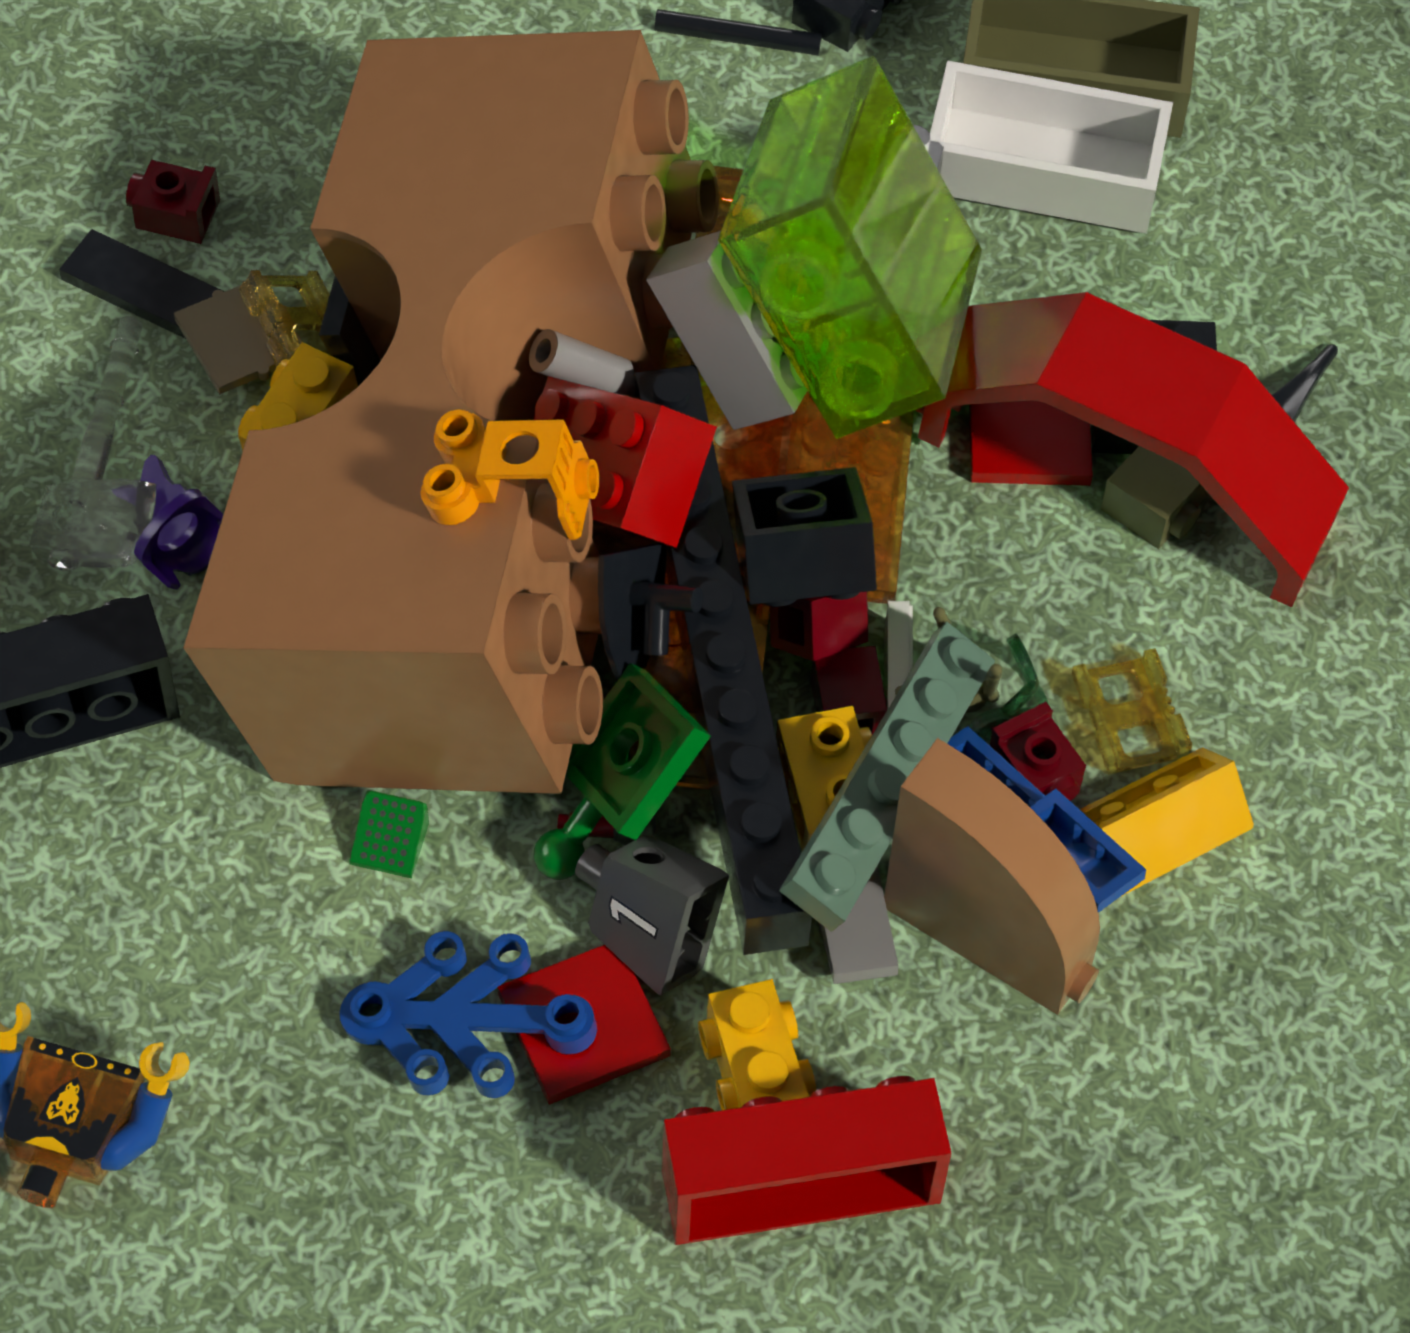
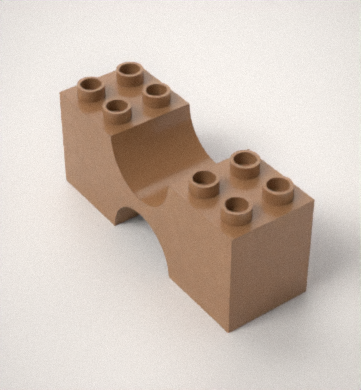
(463, 217)

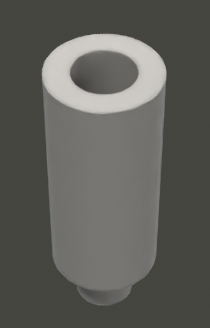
(581, 363)

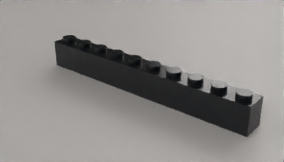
(731, 699)

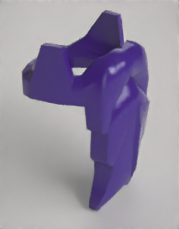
(181, 528)

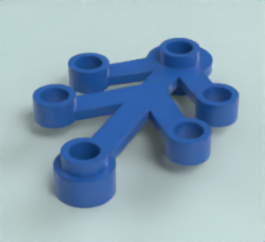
(459, 1013)

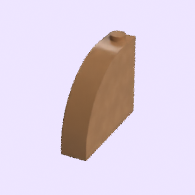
(991, 880)

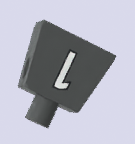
(654, 908)

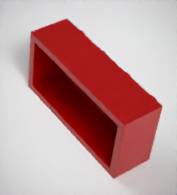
(804, 1159)

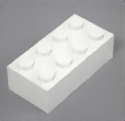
(1050, 146)

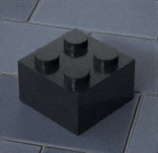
(804, 536)

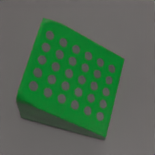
(389, 834)

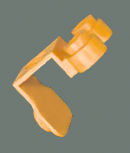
(477, 462)

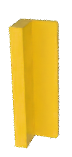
(1175, 812)

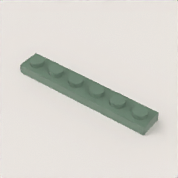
(864, 811)

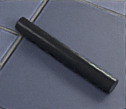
(738, 32)

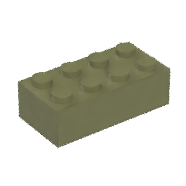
(1091, 43)

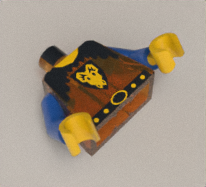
(77, 1110)

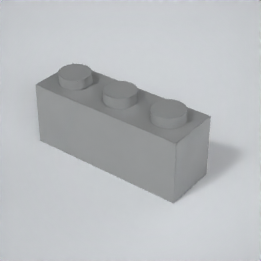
(725, 333)

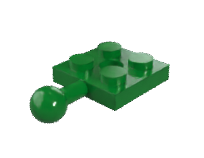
(614, 785)

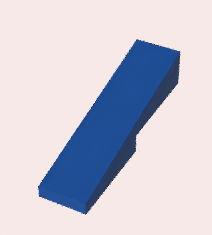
(1101, 860)

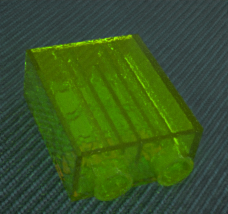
(853, 248)

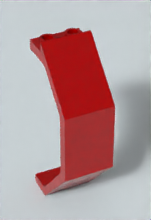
(1162, 397)

